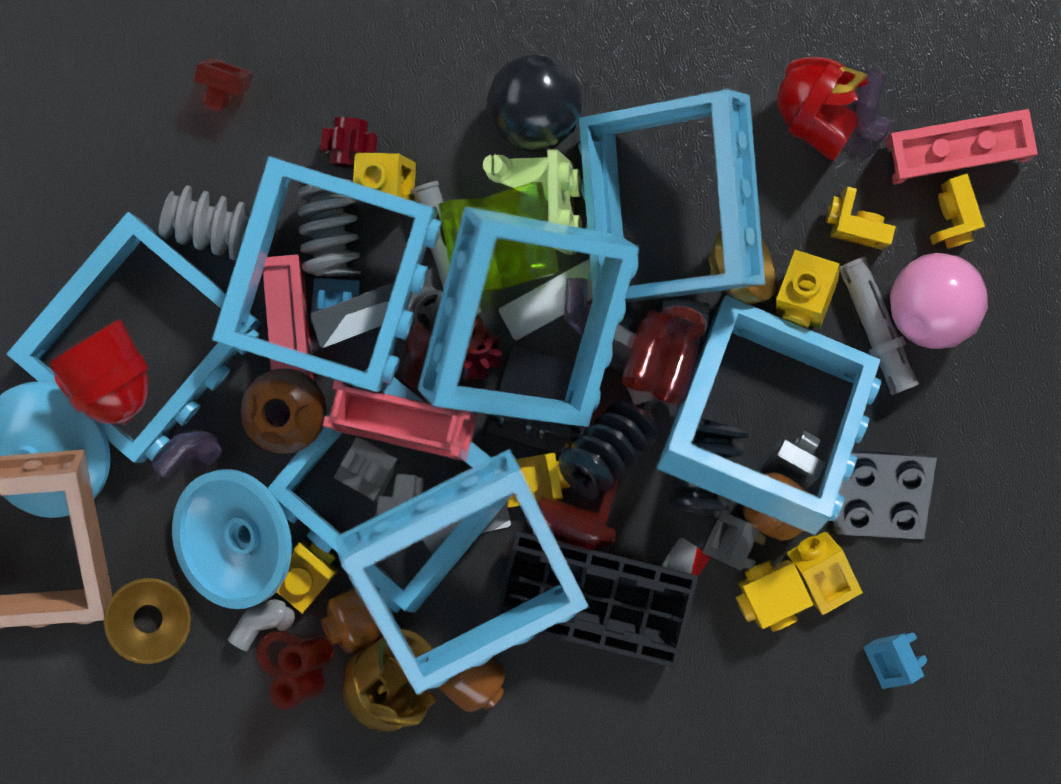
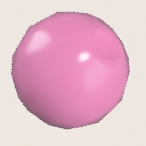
(938, 301)

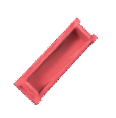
(962, 145)
(287, 306)
(401, 421)

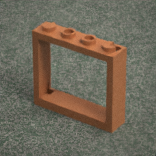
(67, 473)

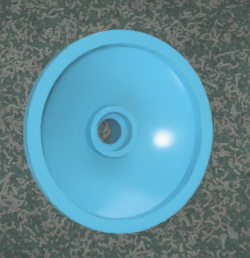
(42, 420)
(215, 542)

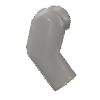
(261, 617)

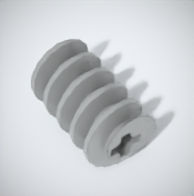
(203, 222)
(327, 232)

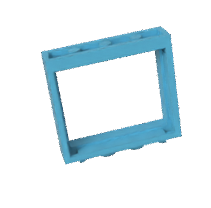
(735, 185)
(255, 252)
(82, 289)
(461, 300)
(746, 485)
(431, 513)
(324, 534)

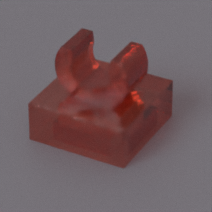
(222, 80)

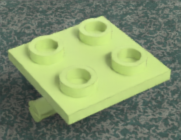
(558, 178)

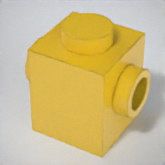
(807, 290)
(773, 595)

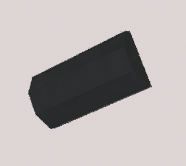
(630, 603)

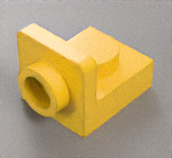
(385, 173)
(960, 205)
(864, 229)
(542, 478)
(825, 572)
(307, 575)

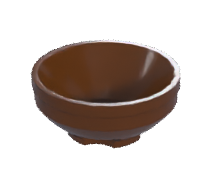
(306, 411)

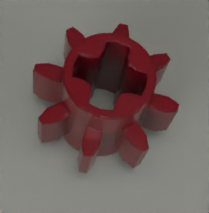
(346, 140)
(477, 362)

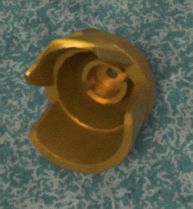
(379, 690)

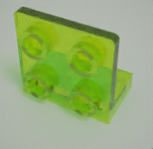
(511, 260)

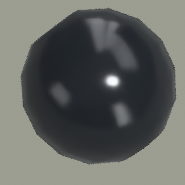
(534, 102)

